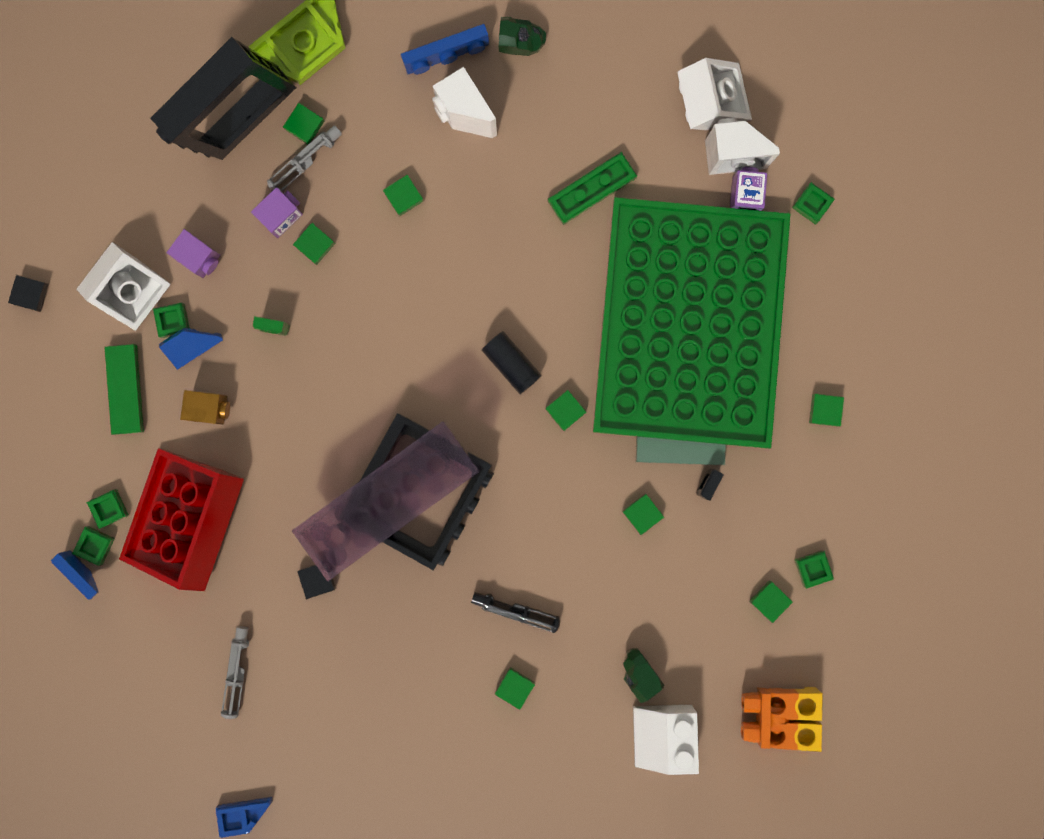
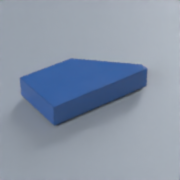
(188, 345)
(76, 573)
(241, 816)

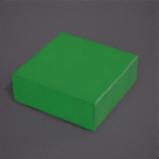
(303, 123)
(403, 195)
(813, 203)
(314, 243)
(170, 319)
(271, 326)
(565, 410)
(826, 410)
(107, 508)
(643, 514)
(93, 546)
(814, 569)
(771, 601)
(514, 688)

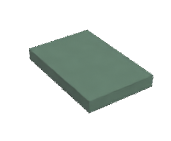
(678, 452)

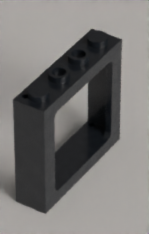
(209, 87)
(404, 543)

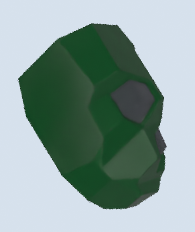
(520, 37)
(641, 676)

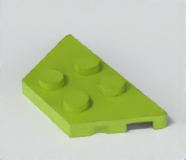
(303, 39)

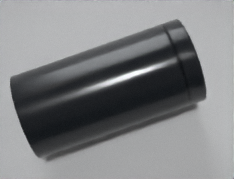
(511, 362)

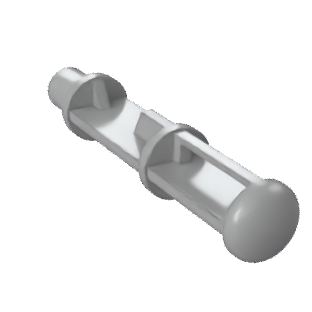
(303, 159)
(235, 673)

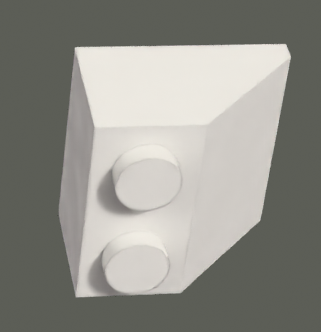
(713, 92)
(463, 105)
(736, 146)
(123, 286)
(666, 739)

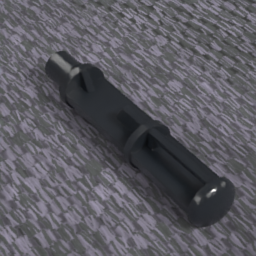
(517, 612)

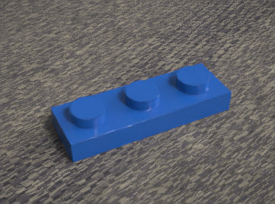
(446, 50)

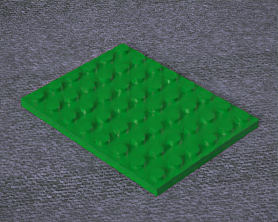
(692, 323)

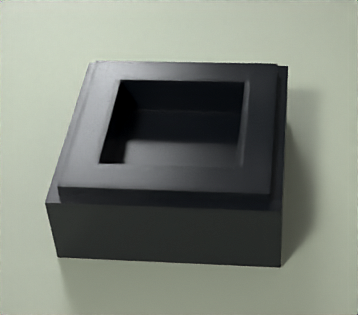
(28, 293)
(709, 484)
(314, 582)

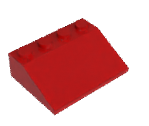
(181, 520)

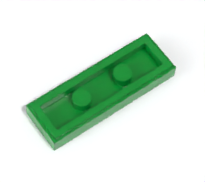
(592, 188)
(124, 389)

